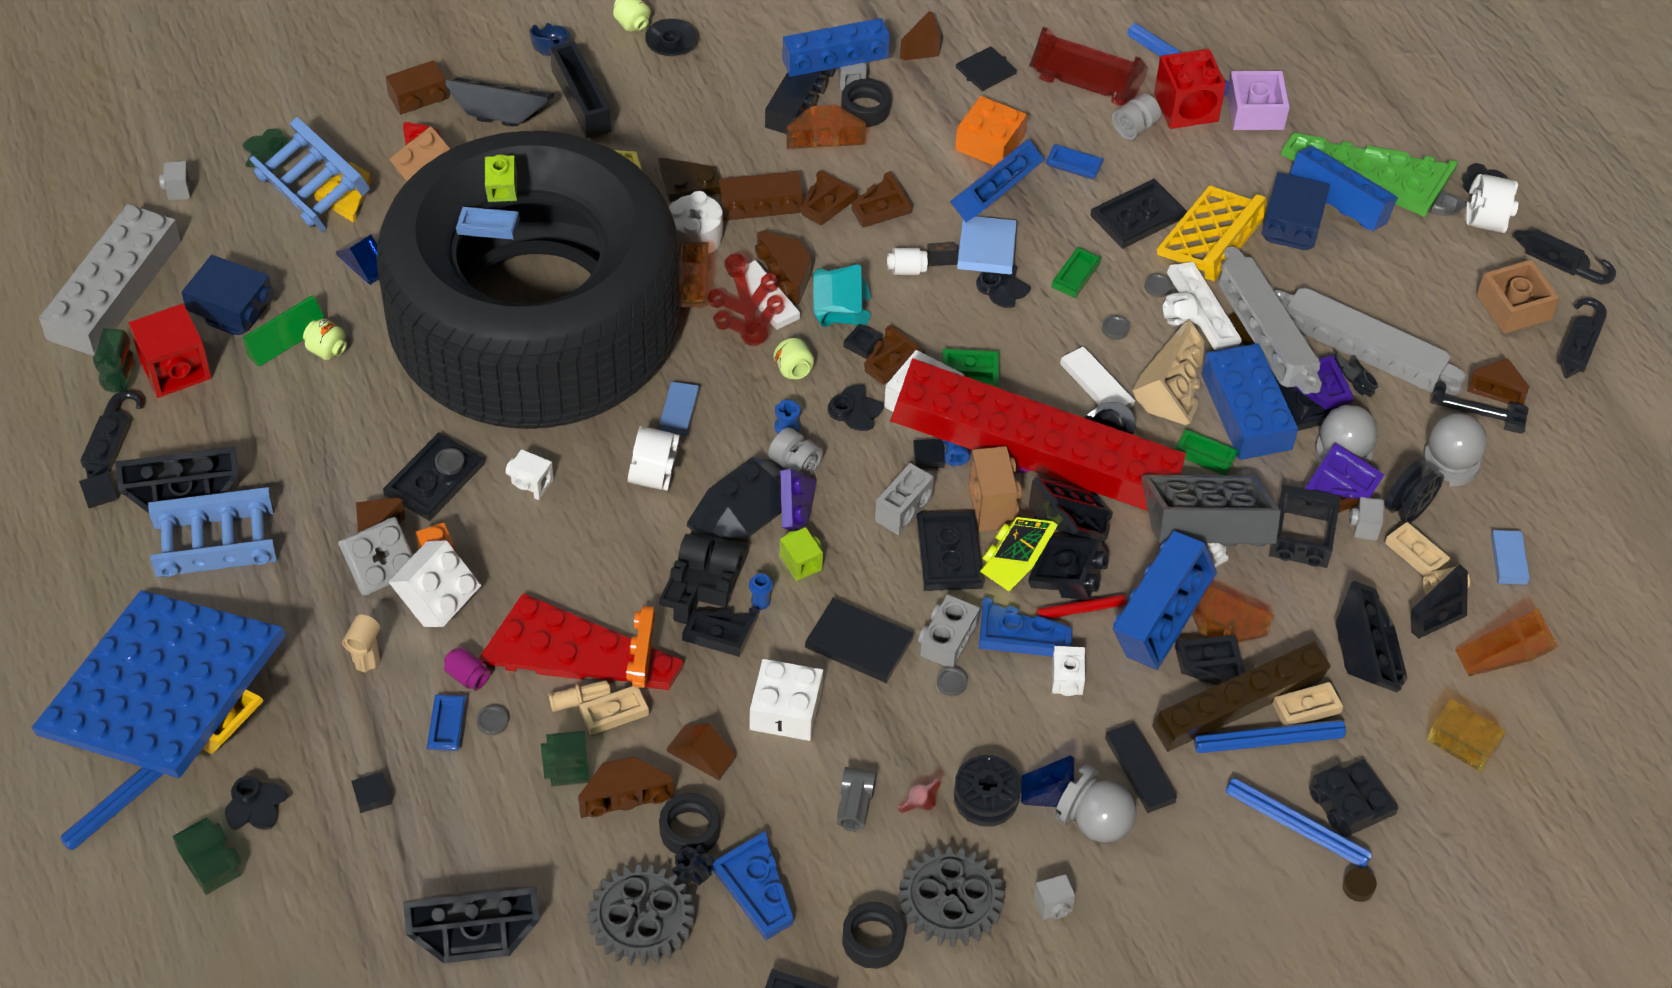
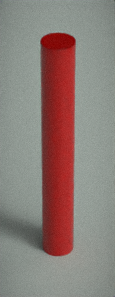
(1081, 607)

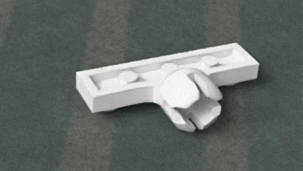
(1199, 305)

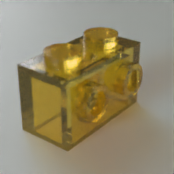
(1466, 735)

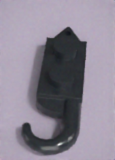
(1562, 256)
(1582, 338)
(108, 435)

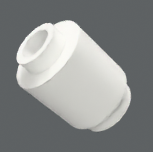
(907, 261)

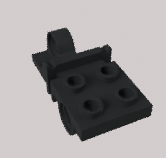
(702, 573)

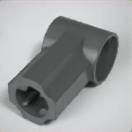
(856, 792)

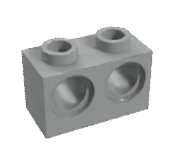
(904, 499)
(952, 632)

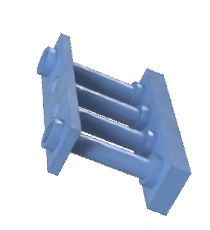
(318, 151)
(207, 509)

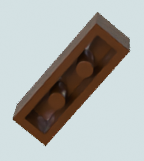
(760, 195)

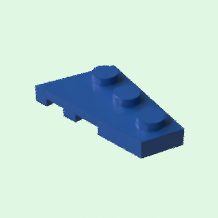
(1014, 632)
(754, 883)

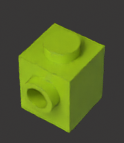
(501, 178)
(801, 553)

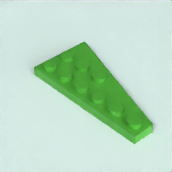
(1411, 179)

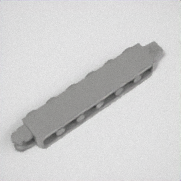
(1268, 322)
(1371, 341)

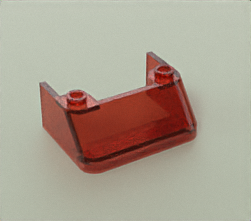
(1087, 68)

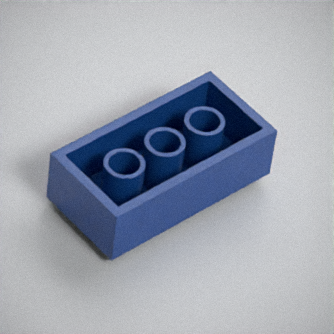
(1249, 401)
(1164, 600)

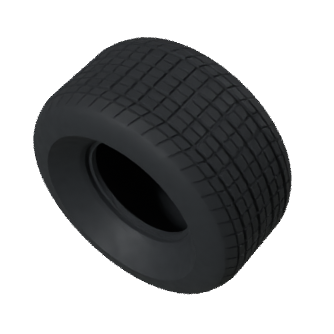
(546, 358)

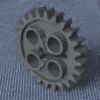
(951, 896)
(614, 904)

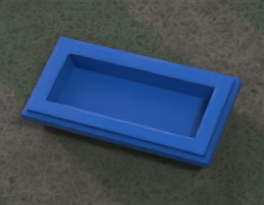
(1074, 161)
(446, 722)

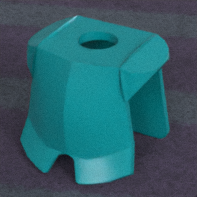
(840, 296)

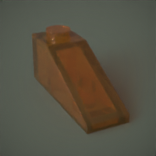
(1508, 645)

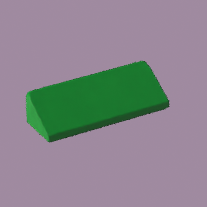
(281, 332)

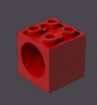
(1189, 88)
(170, 350)

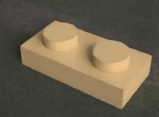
(1417, 550)
(1307, 704)
(613, 710)

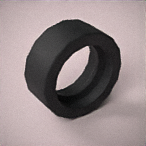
(867, 89)
(689, 803)
(871, 957)

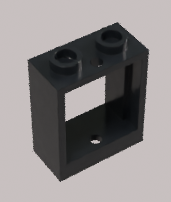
(1321, 507)

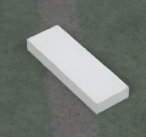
(790, 312)
(1095, 378)

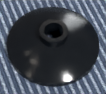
(670, 37)

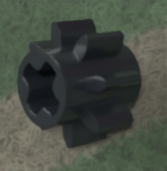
(693, 865)

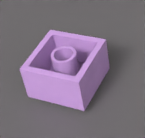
(1257, 100)

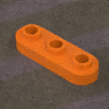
(641, 646)

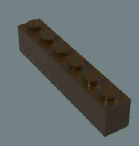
(1240, 696)

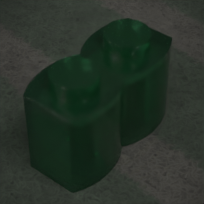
(114, 360)
(565, 758)
(207, 855)

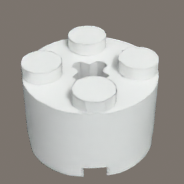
(1491, 203)
(698, 220)
(653, 458)

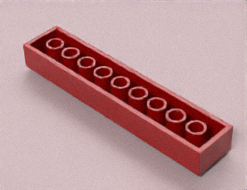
(1034, 433)

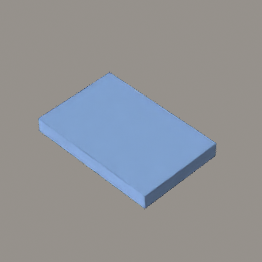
(987, 245)

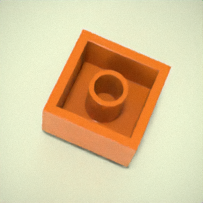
(990, 131)

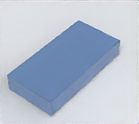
(487, 223)
(679, 408)
(1510, 557)

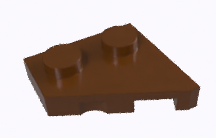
(827, 198)
(881, 202)
(890, 355)

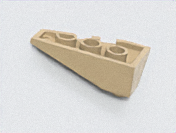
(1171, 378)

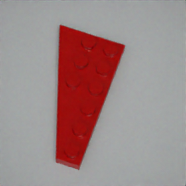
(568, 646)

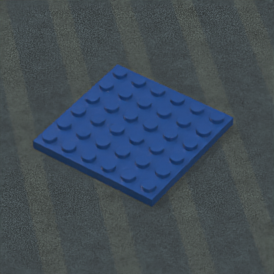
(159, 683)

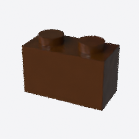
(416, 87)

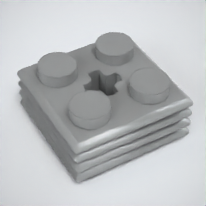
(361, 547)

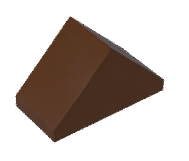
(921, 40)
(1499, 382)
(376, 511)
(703, 749)

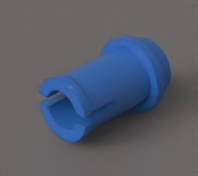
(760, 586)

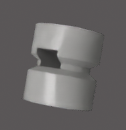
(1136, 116)
(795, 452)

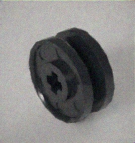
(1414, 491)
(990, 806)

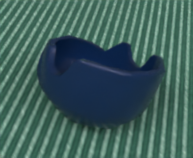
(548, 37)

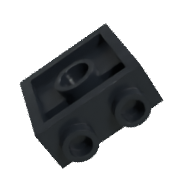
(1070, 567)
(1352, 797)

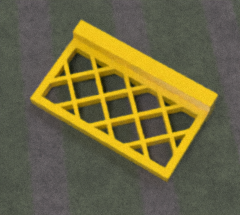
(1235, 235)

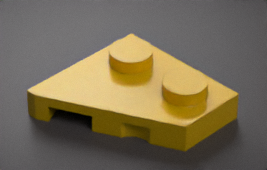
(350, 201)

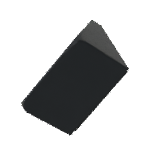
(942, 254)

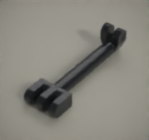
(1514, 417)

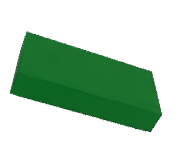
(1076, 272)
(1207, 452)

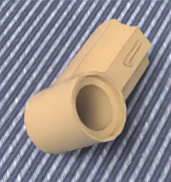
(362, 642)

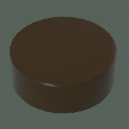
(1359, 884)

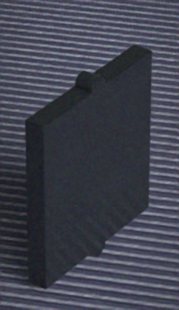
(986, 68)

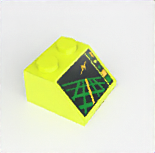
(1016, 550)

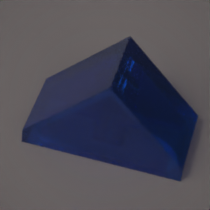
(361, 257)
(1047, 783)

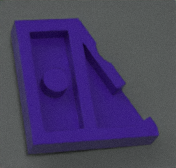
(1334, 387)
(1345, 475)
(796, 499)

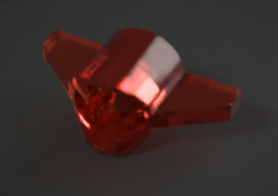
(921, 797)

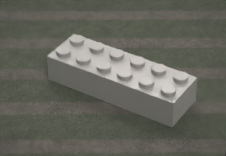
(110, 279)

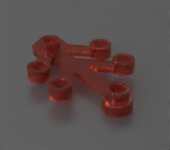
(747, 304)

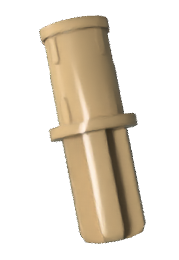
(578, 695)

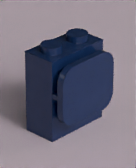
(1295, 211)
(227, 295)

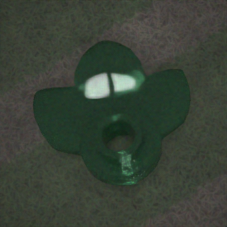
(264, 146)

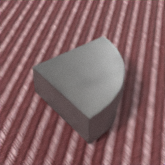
(1447, 204)

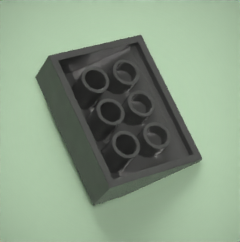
(1211, 509)

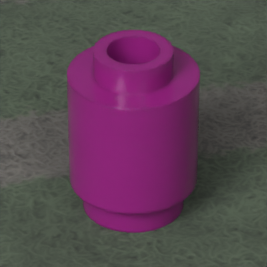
(466, 668)

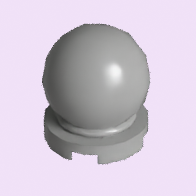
(1351, 429)
(1456, 448)
(1100, 808)

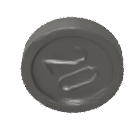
(1158, 285)
(1115, 327)
(449, 461)
(951, 681)
(492, 720)

